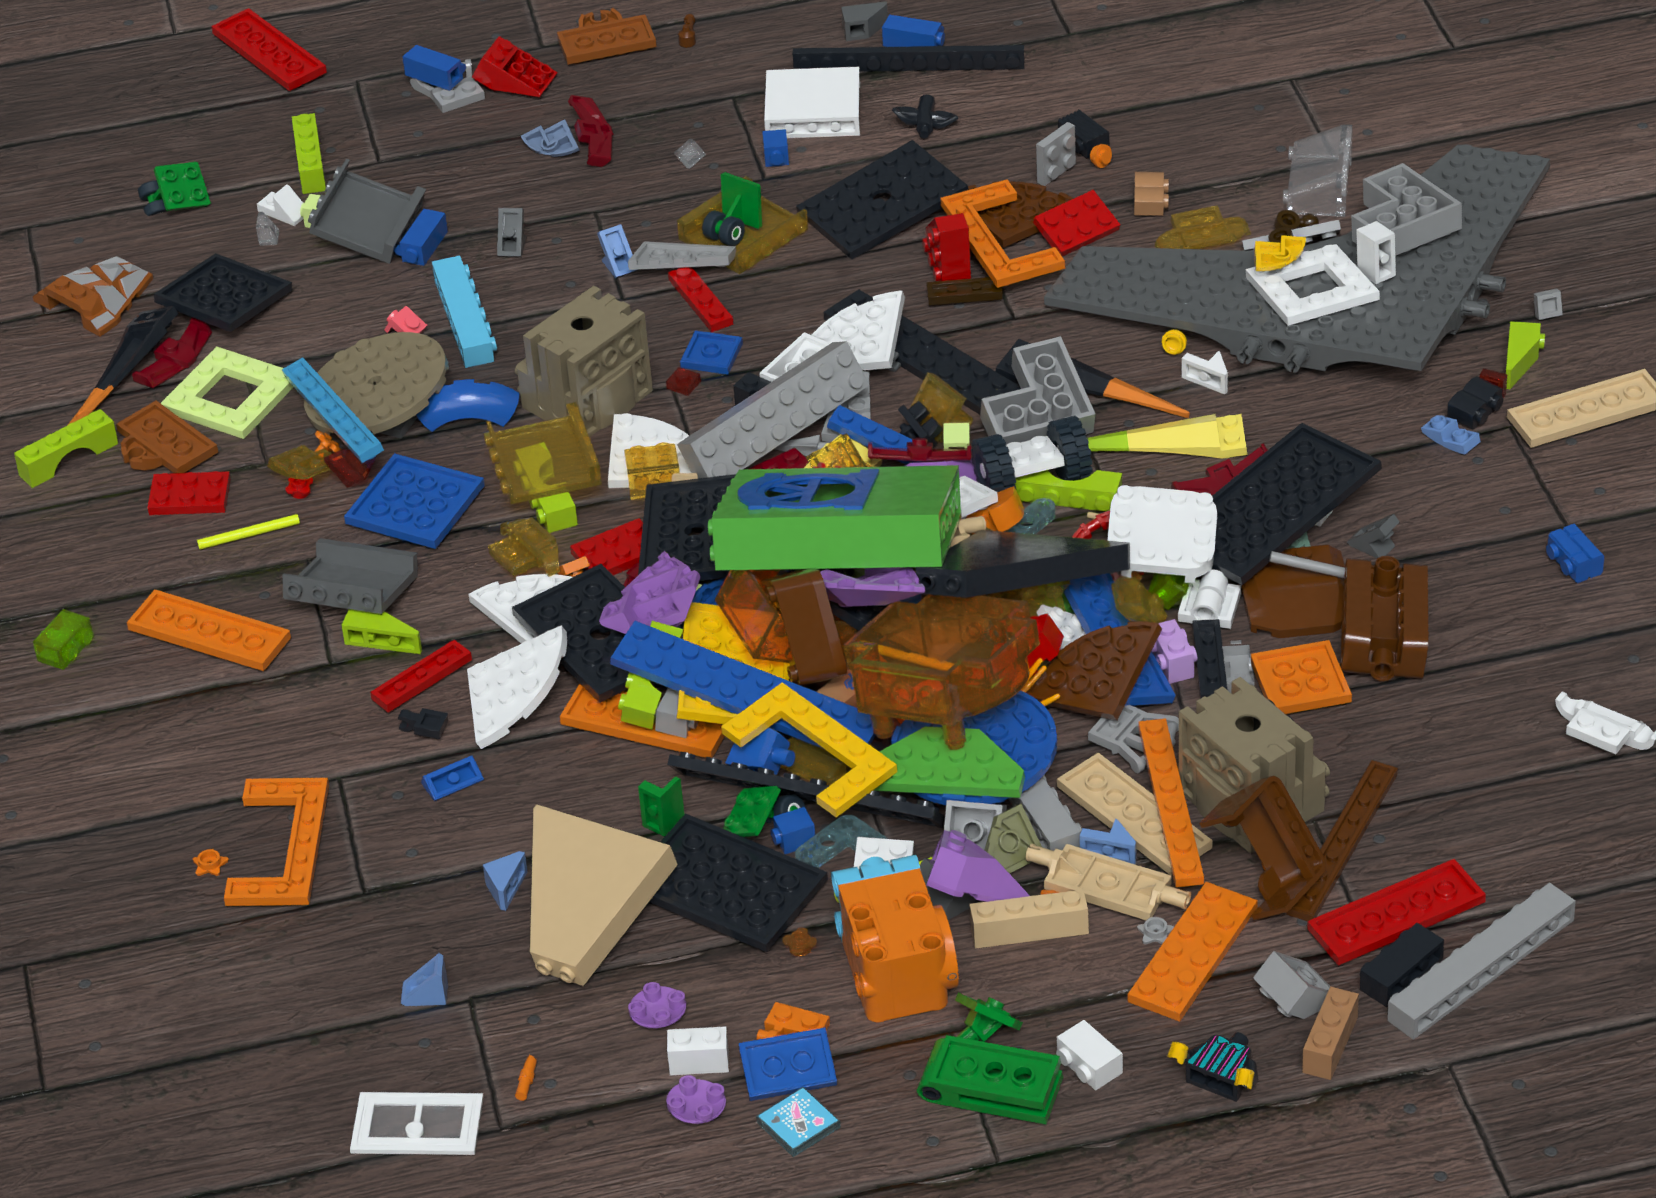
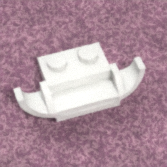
(1603, 726)

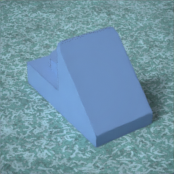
(616, 250)
(1115, 844)

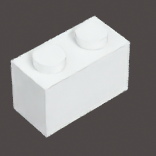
(1376, 252)
(698, 1050)
(1089, 1055)

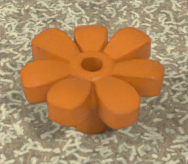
(326, 442)

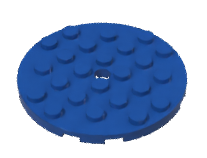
(1018, 727)

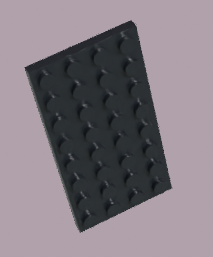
(1284, 498)

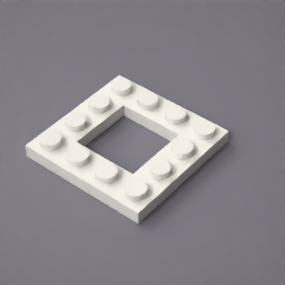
(1353, 285)

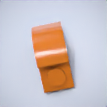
(1004, 513)

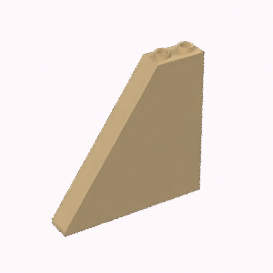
(587, 890)

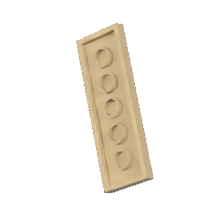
(1585, 408)
(1115, 795)

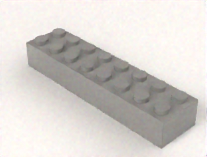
(775, 413)

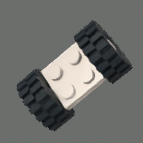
(1062, 449)

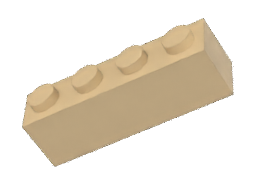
(1029, 918)

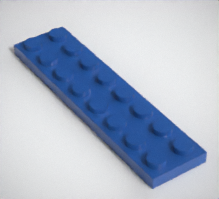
(1096, 608)

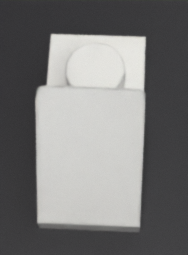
(282, 206)
(1206, 373)

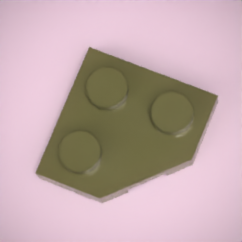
(1010, 838)

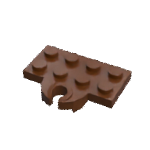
(605, 37)
(162, 438)

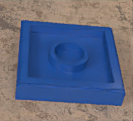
(711, 352)

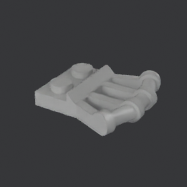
(462, 94)
(1120, 733)

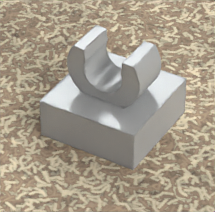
(1547, 304)

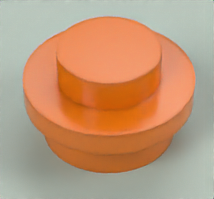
(1101, 155)

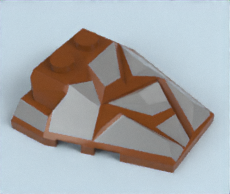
(97, 292)

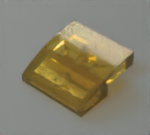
(299, 463)

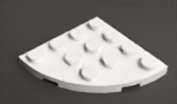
(868, 329)
(643, 431)
(497, 600)
(513, 684)

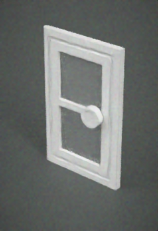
(417, 1123)

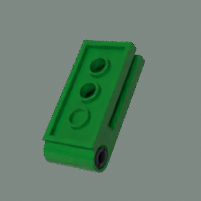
(991, 1079)

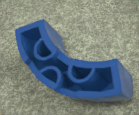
(470, 400)

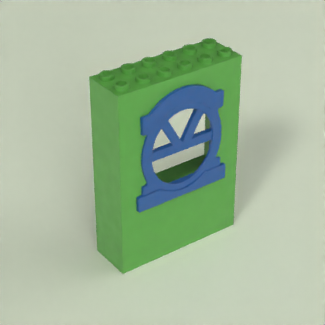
(836, 518)

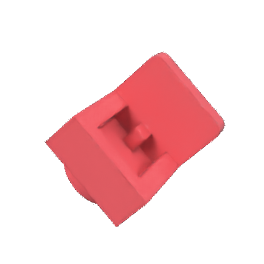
(405, 321)

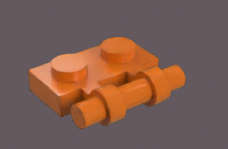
(789, 1019)

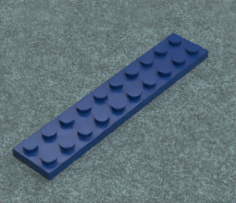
(720, 678)

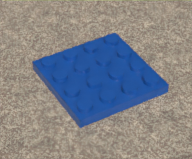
(414, 501)

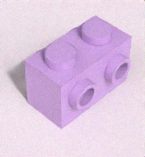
(1174, 652)

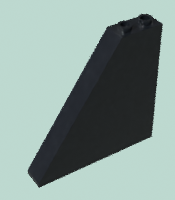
(1011, 561)

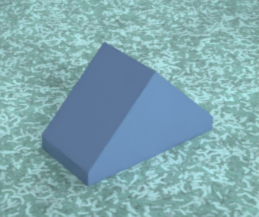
(505, 877)
(427, 984)

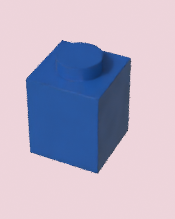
(775, 148)
(792, 829)

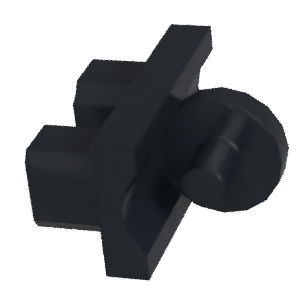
(914, 416)

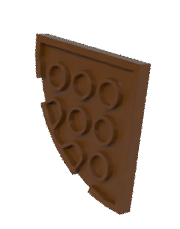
(1015, 219)
(1098, 669)

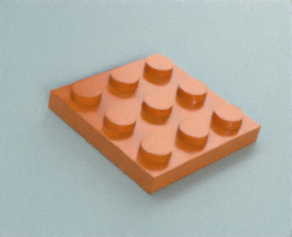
(1301, 677)

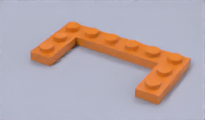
(985, 246)
(297, 882)

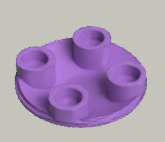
(657, 1006)
(696, 1100)

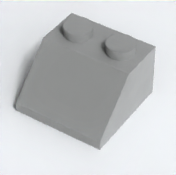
(972, 819)
(1292, 985)

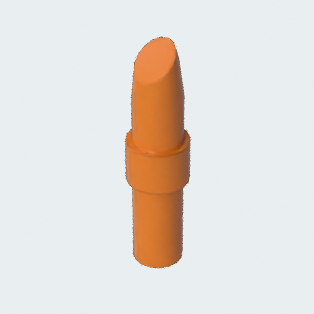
(526, 1078)

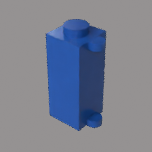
(910, 32)
(433, 67)
(423, 237)

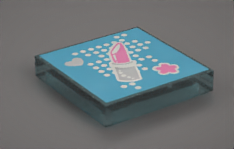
(798, 1121)

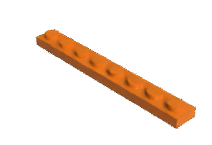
(1171, 803)

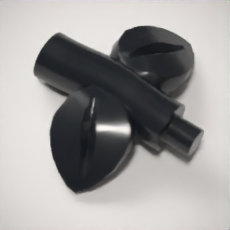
(924, 117)

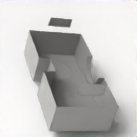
(1237, 663)

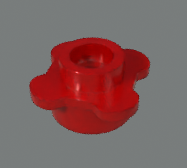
(299, 487)

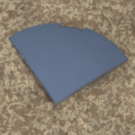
(552, 141)

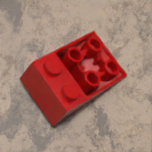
(513, 70)

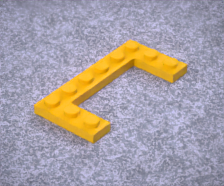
(867, 764)

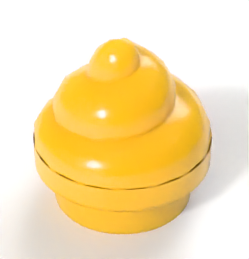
(1174, 342)

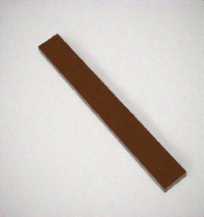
(1346, 836)

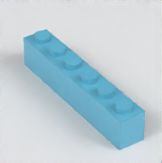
(463, 311)

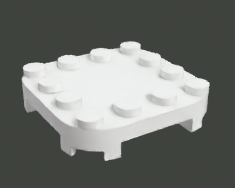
(1165, 529)

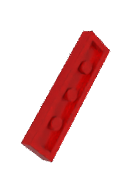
(700, 298)
(421, 675)

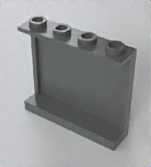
(364, 214)
(352, 576)

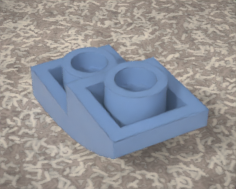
(1447, 433)

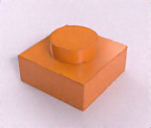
(574, 568)

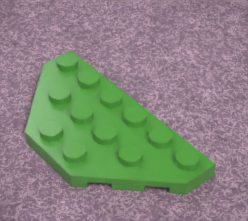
(931, 767)

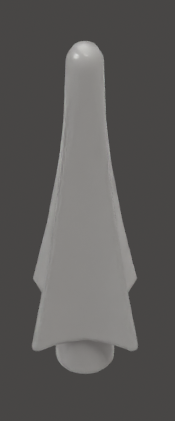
(803, 445)

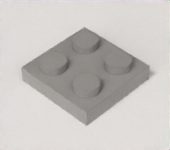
(1055, 154)

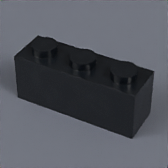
(1401, 963)

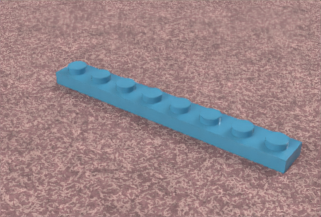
(333, 410)

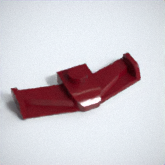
(592, 130)
(175, 355)
(919, 450)
(1218, 474)

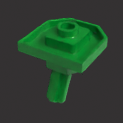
(985, 1018)

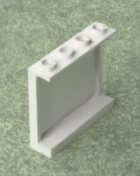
(813, 102)

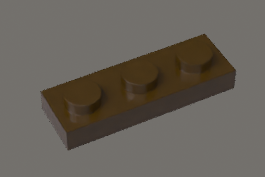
(962, 291)

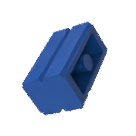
(1575, 553)

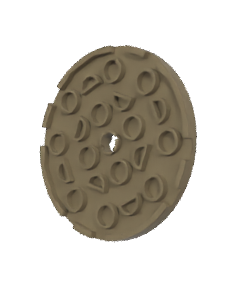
(406, 374)

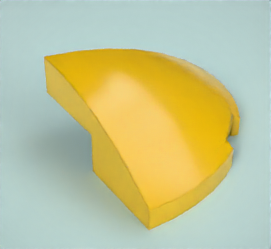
(1276, 255)

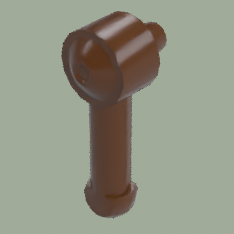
(687, 34)

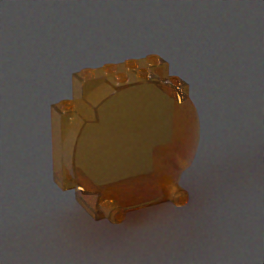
(941, 661)

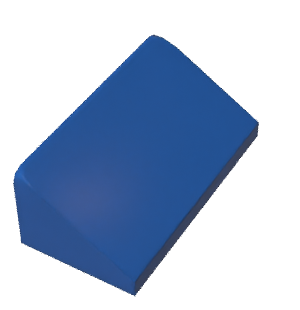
(452, 778)

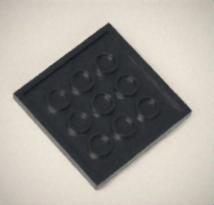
(223, 292)

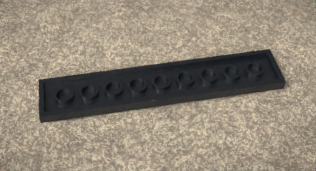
(925, 352)
(790, 784)

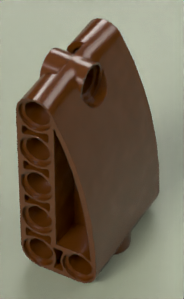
(1384, 618)

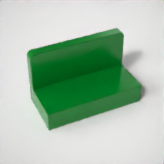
(660, 806)

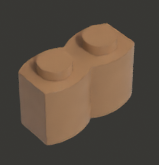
(1149, 193)

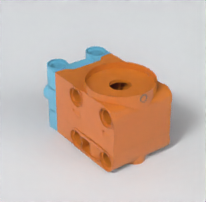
(894, 938)

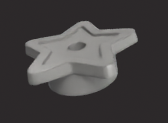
(1155, 924)

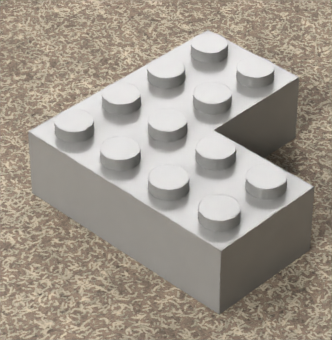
(1408, 207)
(1047, 393)

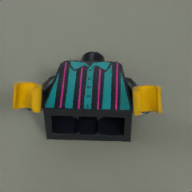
(1218, 1064)

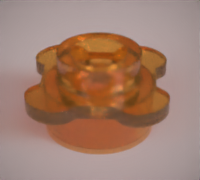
(800, 942)

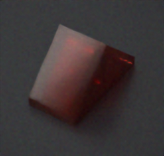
(348, 467)

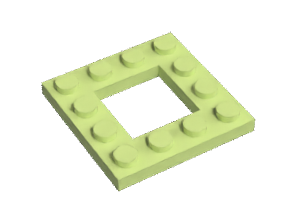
(187, 397)

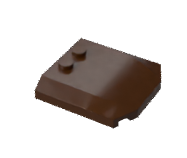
(1294, 599)

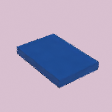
(787, 1063)

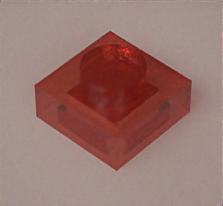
(1496, 378)
(683, 381)

